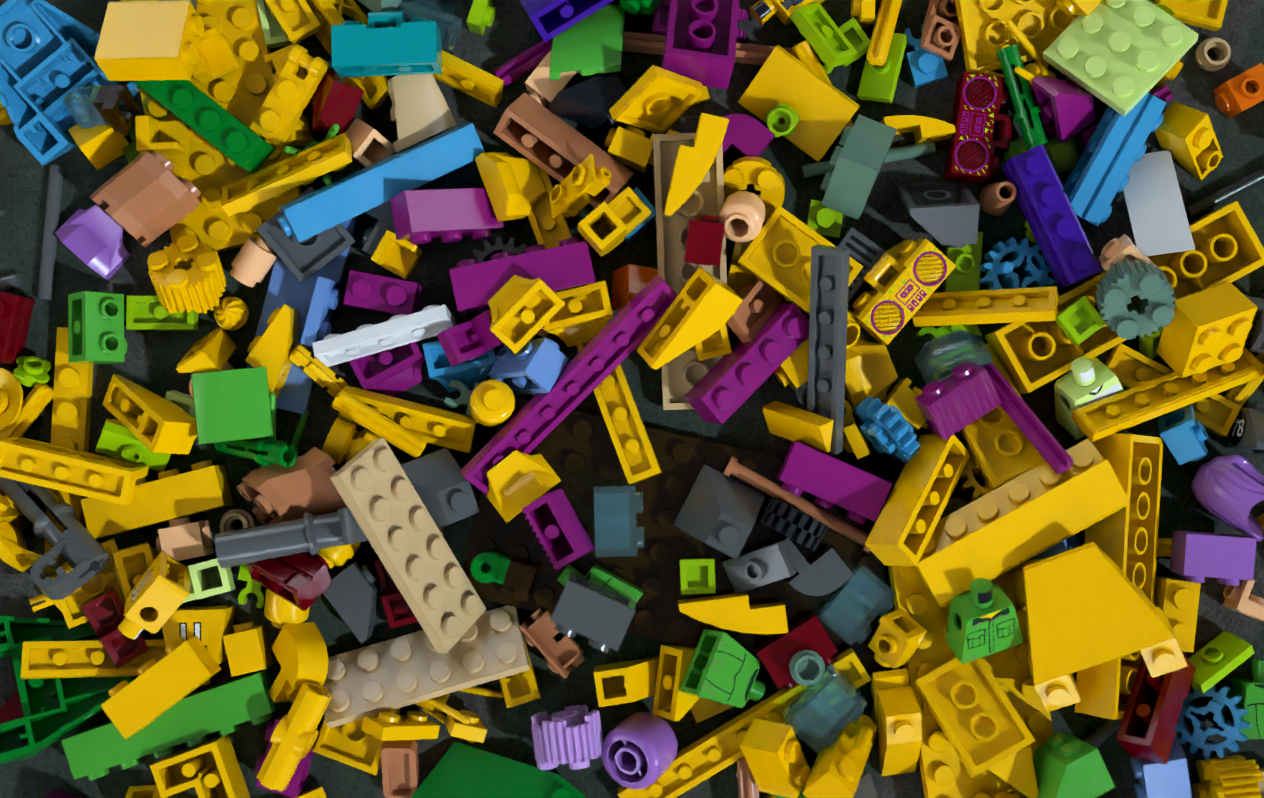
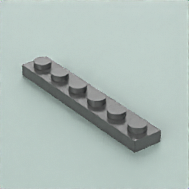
(828, 337)

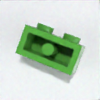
(96, 328)

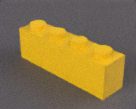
(161, 500)
(918, 501)

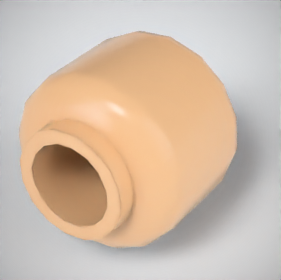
(743, 216)

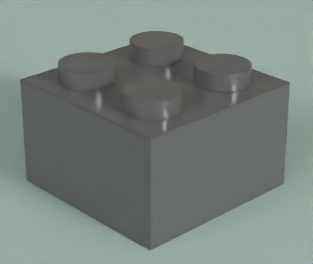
(593, 613)

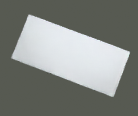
(1157, 206)

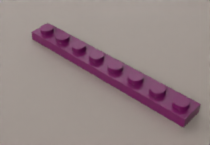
(575, 382)

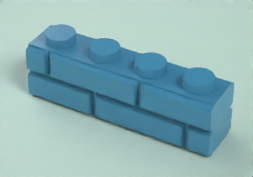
(1108, 158)

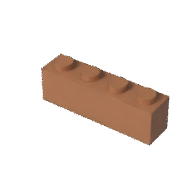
(556, 145)

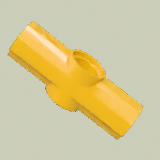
(294, 736)

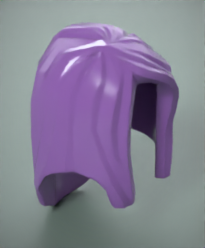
(1229, 490)

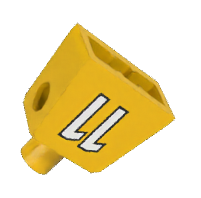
(155, 596)
(206, 623)

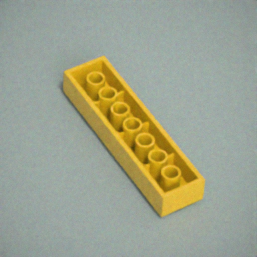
(1222, 254)
(1131, 543)

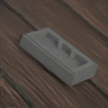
(759, 567)

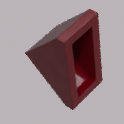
(335, 102)

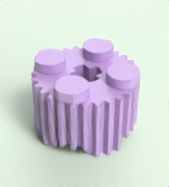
(567, 737)

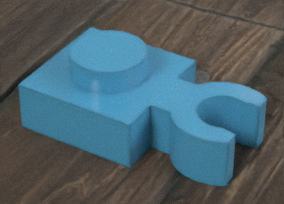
(923, 65)

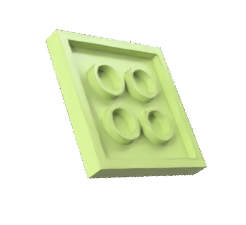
(1120, 50)

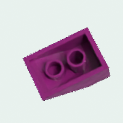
(702, 40)

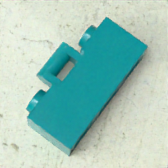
(386, 51)

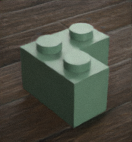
(856, 166)

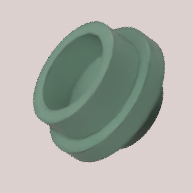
(807, 667)

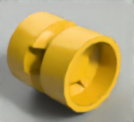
(345, 441)

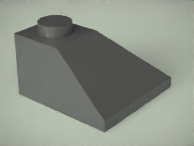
(943, 210)
(441, 487)
(719, 511)

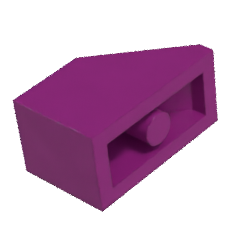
(1063, 107)

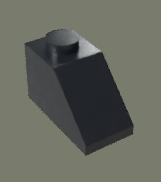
(590, 101)

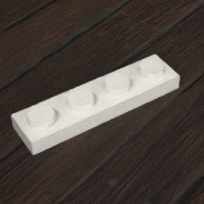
(383, 336)

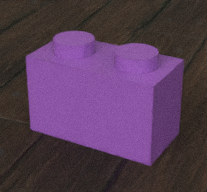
(1213, 555)

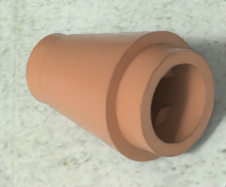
(991, 200)

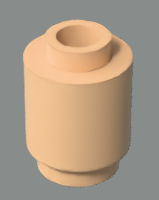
(253, 261)

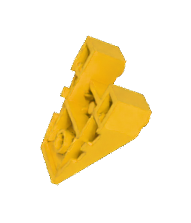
(1087, 614)

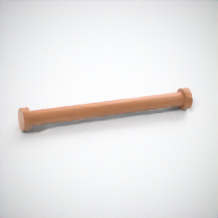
(799, 503)

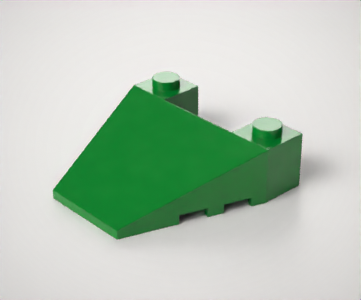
(48, 705)
(481, 774)

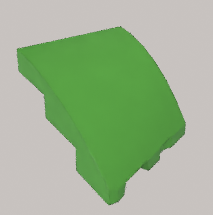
(590, 45)

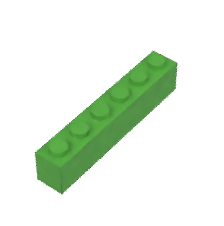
(188, 721)

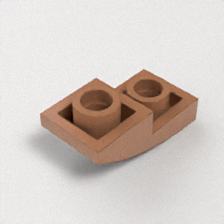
(941, 29)

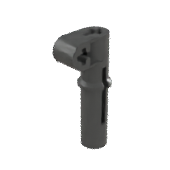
(287, 538)
(72, 546)

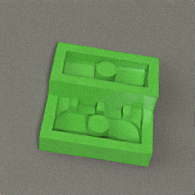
(232, 405)

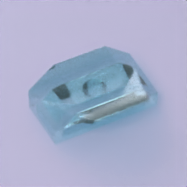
(444, 15)
(946, 352)

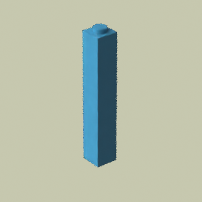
(380, 182)

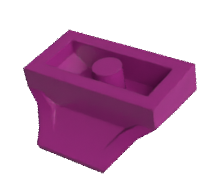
(391, 369)

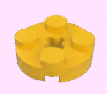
(761, 174)

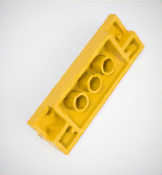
(1019, 522)

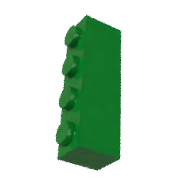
(211, 121)

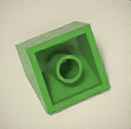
(1070, 769)

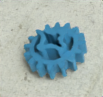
(1025, 260)
(886, 429)
(1223, 728)

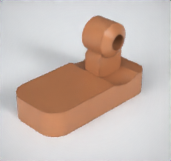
(400, 768)

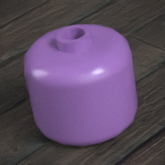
(639, 750)

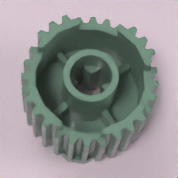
(1143, 314)

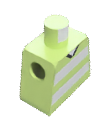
(1083, 385)

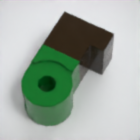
(506, 571)

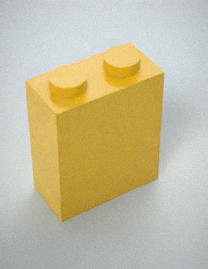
(149, 40)

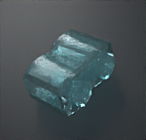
(856, 605)

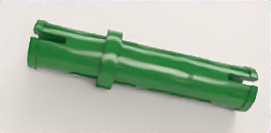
(1034, 136)
(263, 451)

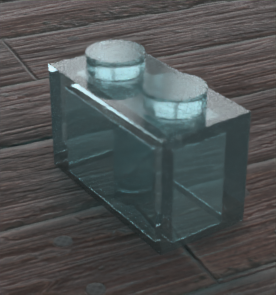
(616, 520)
(825, 709)

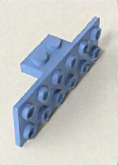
(315, 302)

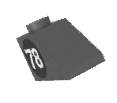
(1248, 430)

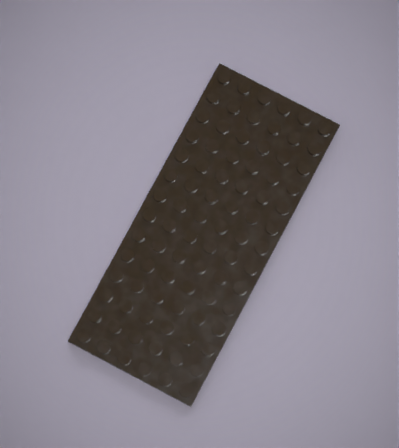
(586, 458)

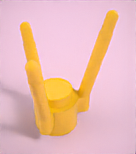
(1031, 70)
(438, 704)

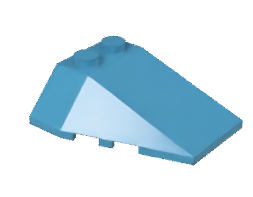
(40, 63)

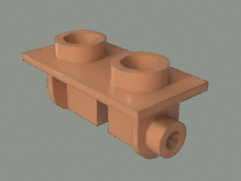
(557, 654)

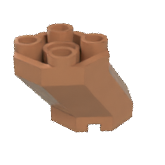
(147, 197)
(291, 491)

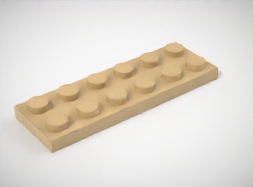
(409, 544)
(412, 671)

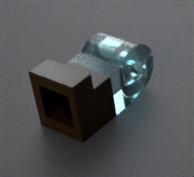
(102, 106)

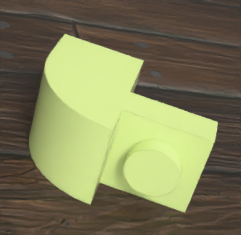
(209, 580)

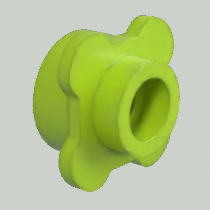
(32, 370)

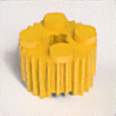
(187, 276)
(1227, 778)

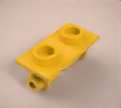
(571, 194)

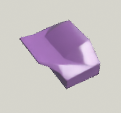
(95, 240)

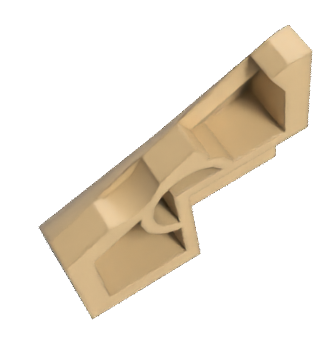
(417, 109)

